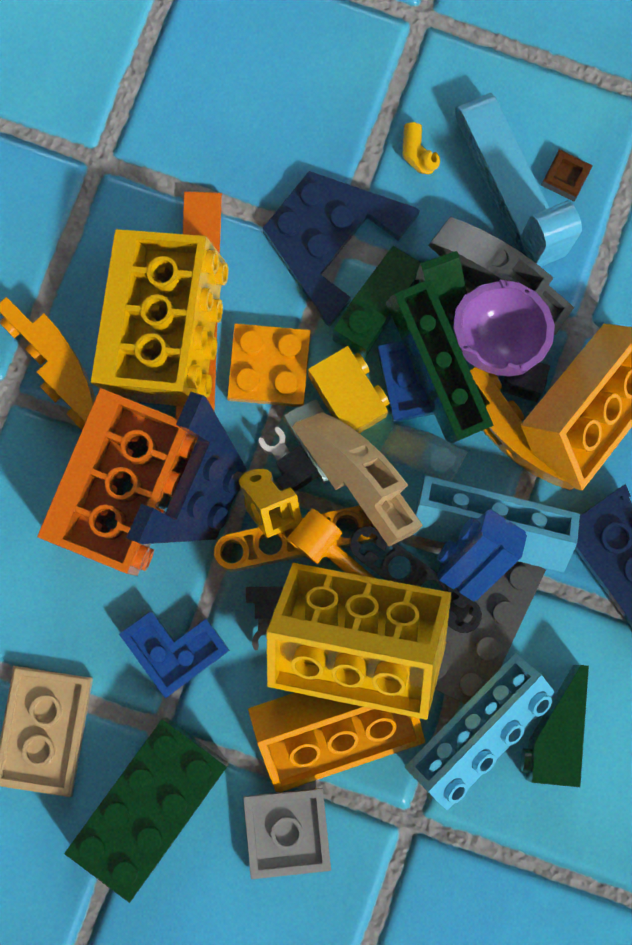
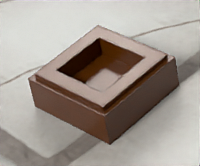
(566, 175)

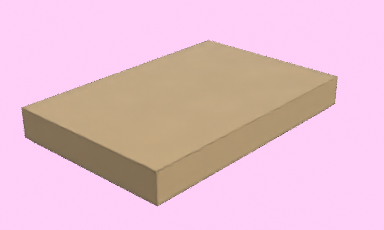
(43, 730)

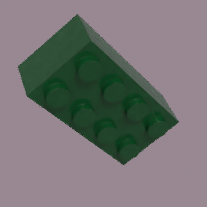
(146, 809)

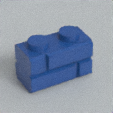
(481, 554)

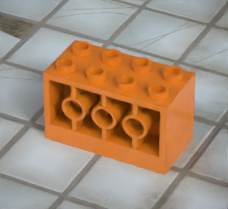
(98, 468)

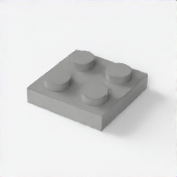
(287, 833)

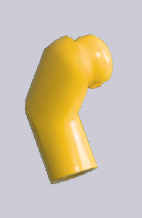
(414, 153)

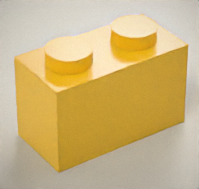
(347, 390)

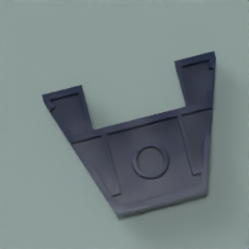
(318, 224)
(205, 488)

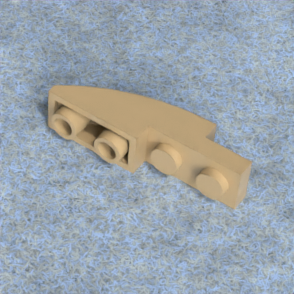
(370, 477)

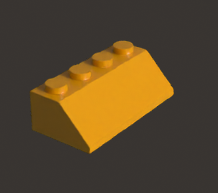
(585, 408)
(318, 737)

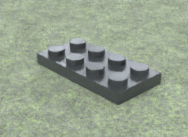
(478, 655)

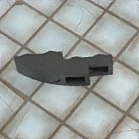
(489, 259)

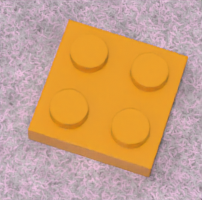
(268, 365)

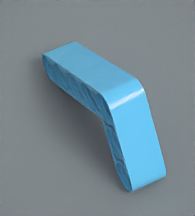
(536, 229)

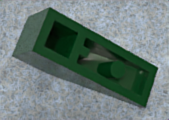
(368, 310)
(558, 740)

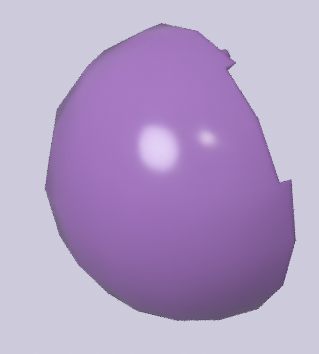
(503, 328)

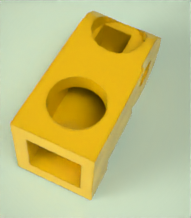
(267, 505)

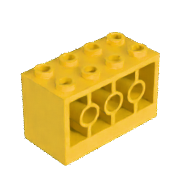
(159, 317)
(358, 640)

